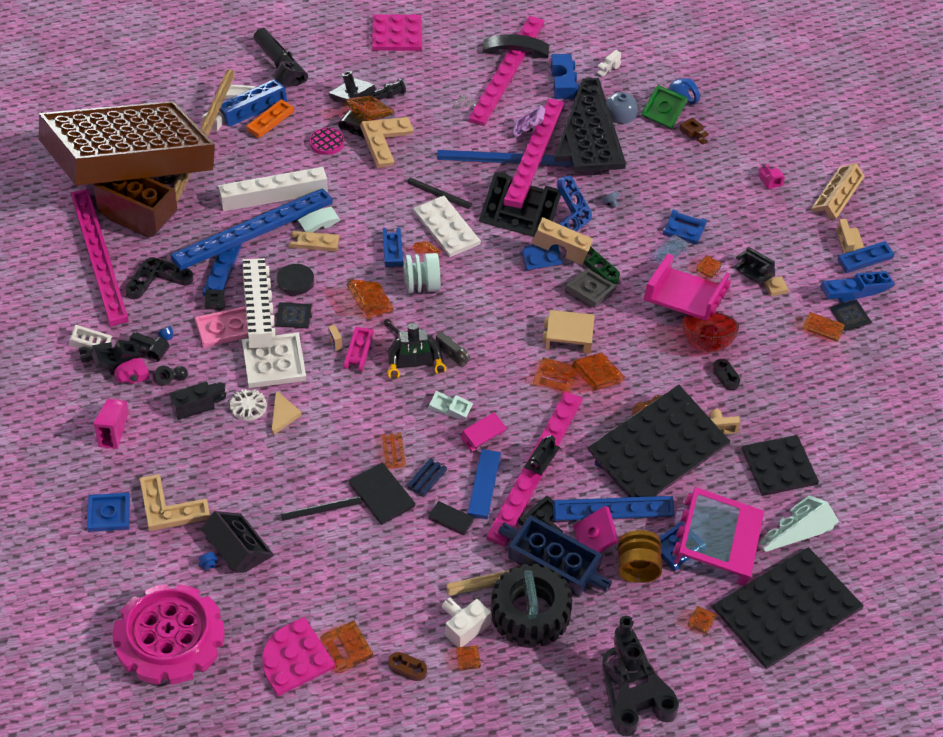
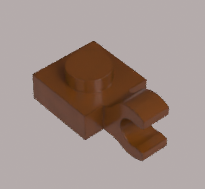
(694, 128)

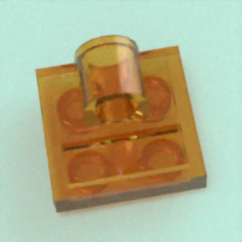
(370, 297)

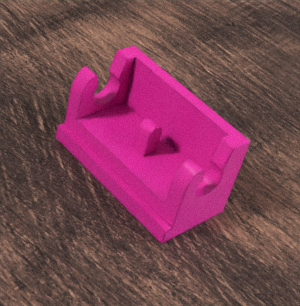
(482, 431)

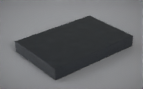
(382, 493)

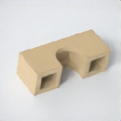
(553, 233)

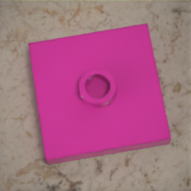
(597, 530)

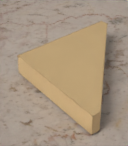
(283, 413)

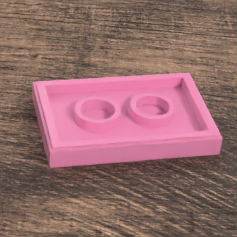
(222, 327)

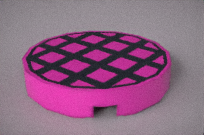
(327, 141)

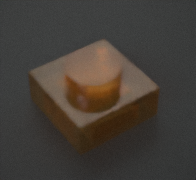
(708, 266)
(702, 620)
(468, 657)

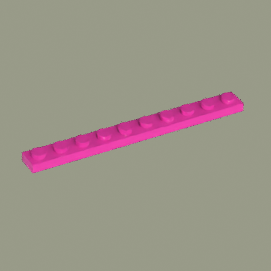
(503, 75)
(533, 154)
(99, 257)
(528, 480)

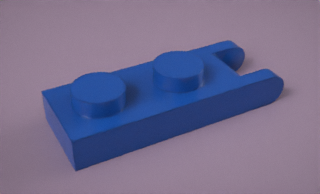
(392, 248)

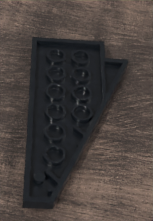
(589, 133)

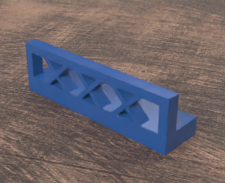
(252, 103)

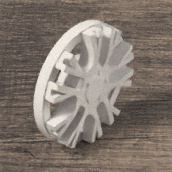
(248, 405)

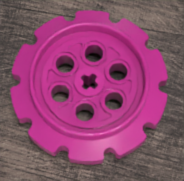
(168, 634)

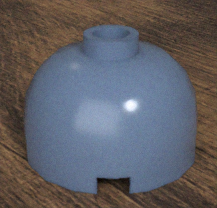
(622, 107)

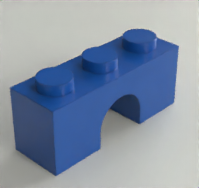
(564, 76)

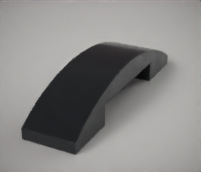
(516, 42)

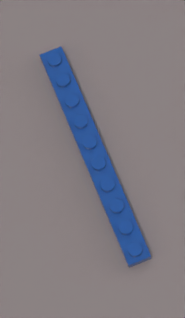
(251, 229)

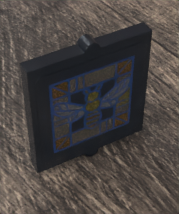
(293, 315)
(851, 315)

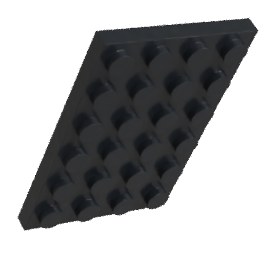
(659, 445)
(787, 607)

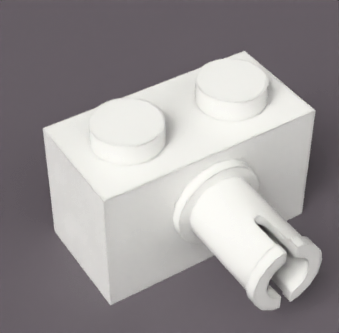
(465, 622)

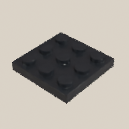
(779, 465)

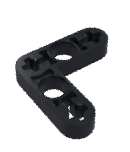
(156, 271)

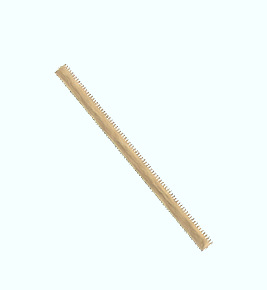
(207, 123)

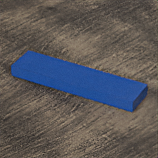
(484, 484)

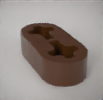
(407, 667)

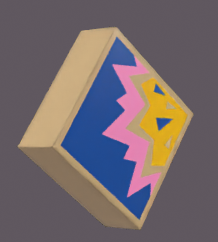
(335, 337)

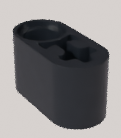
(351, 122)

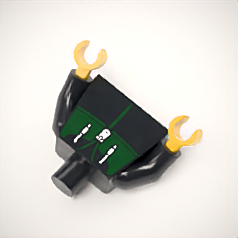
(413, 349)

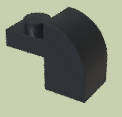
(111, 359)

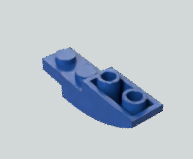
(859, 287)

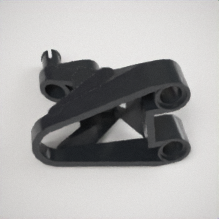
(638, 698)

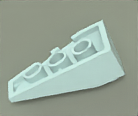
(808, 520)

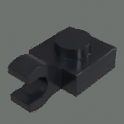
(85, 350)

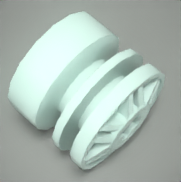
(422, 273)

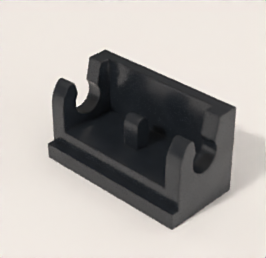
(755, 266)

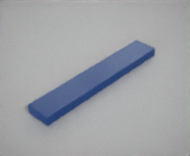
(619, 507)

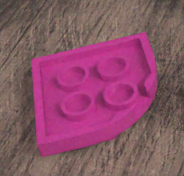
(294, 657)

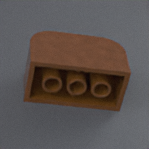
(137, 204)

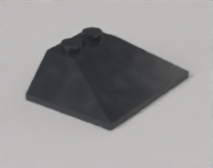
(537, 205)

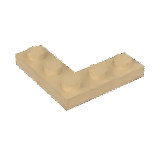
(376, 132)
(162, 516)

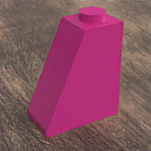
(111, 423)

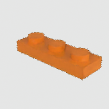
(270, 118)

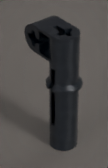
(288, 70)

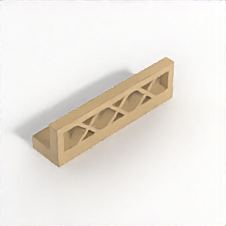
(839, 190)

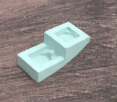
(324, 217)
(452, 407)

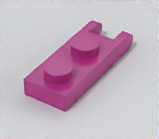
(359, 347)

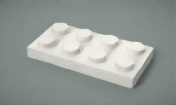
(446, 226)

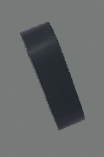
(723, 375)

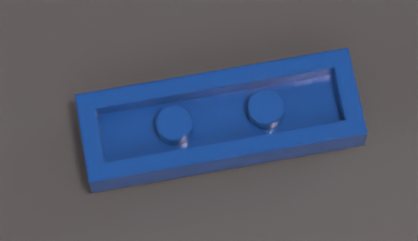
(865, 257)

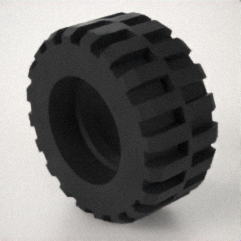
(516, 623)

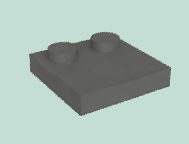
(590, 288)

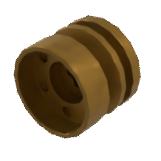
(639, 554)

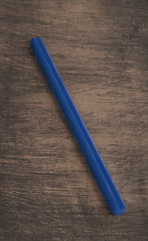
(495, 157)

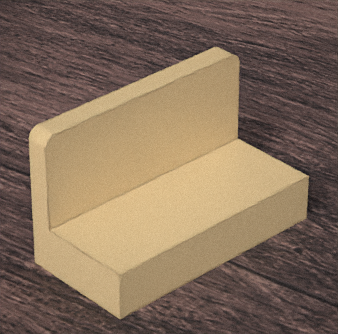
(849, 237)

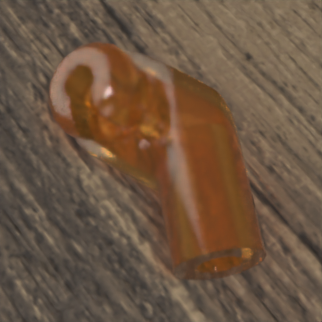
(425, 247)

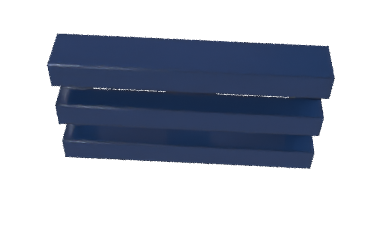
(442, 469)

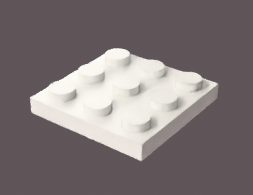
(275, 364)

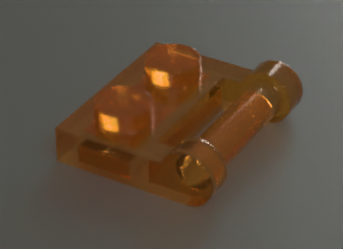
(555, 370)
(352, 642)

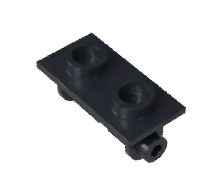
(542, 455)

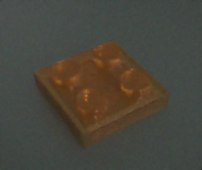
(369, 107)
(598, 371)

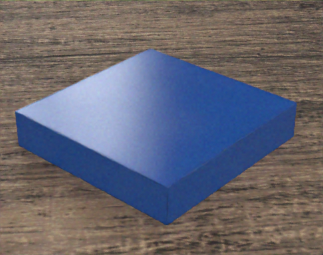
(108, 512)

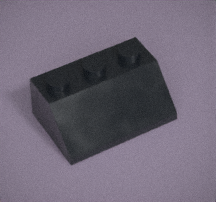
(236, 541)

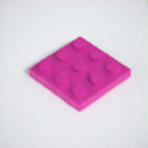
(396, 32)

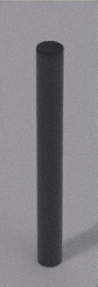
(439, 193)
(320, 508)

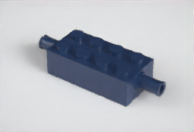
(551, 548)

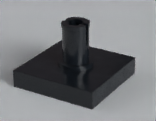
(351, 88)

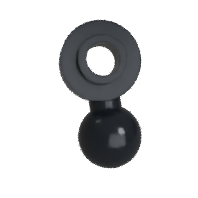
(178, 373)

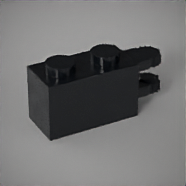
(196, 399)

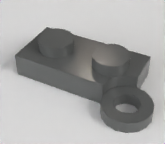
(452, 350)

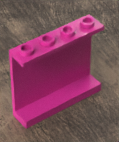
(685, 291)

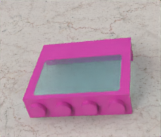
(719, 533)

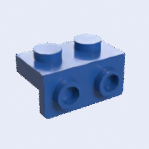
(540, 258)

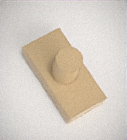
(728, 424)

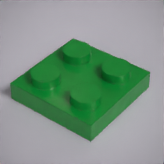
(664, 106)

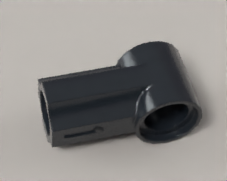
(151, 347)

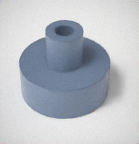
(612, 199)

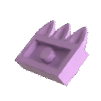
(529, 120)

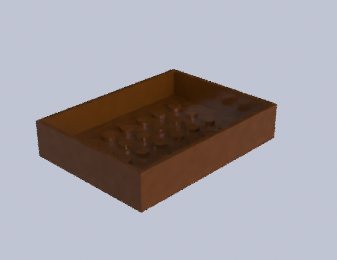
(125, 142)

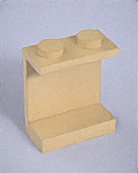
(569, 328)

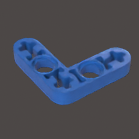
(576, 210)

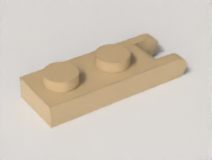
(314, 241)

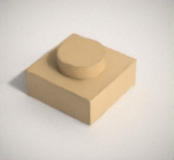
(776, 286)

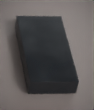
(451, 518)

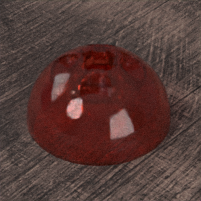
(712, 334)

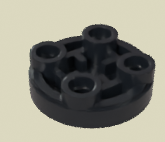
(295, 279)

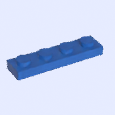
(222, 269)

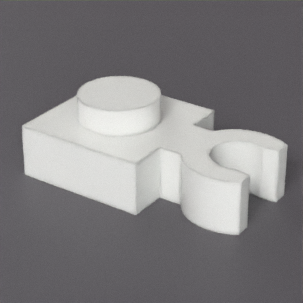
(611, 62)

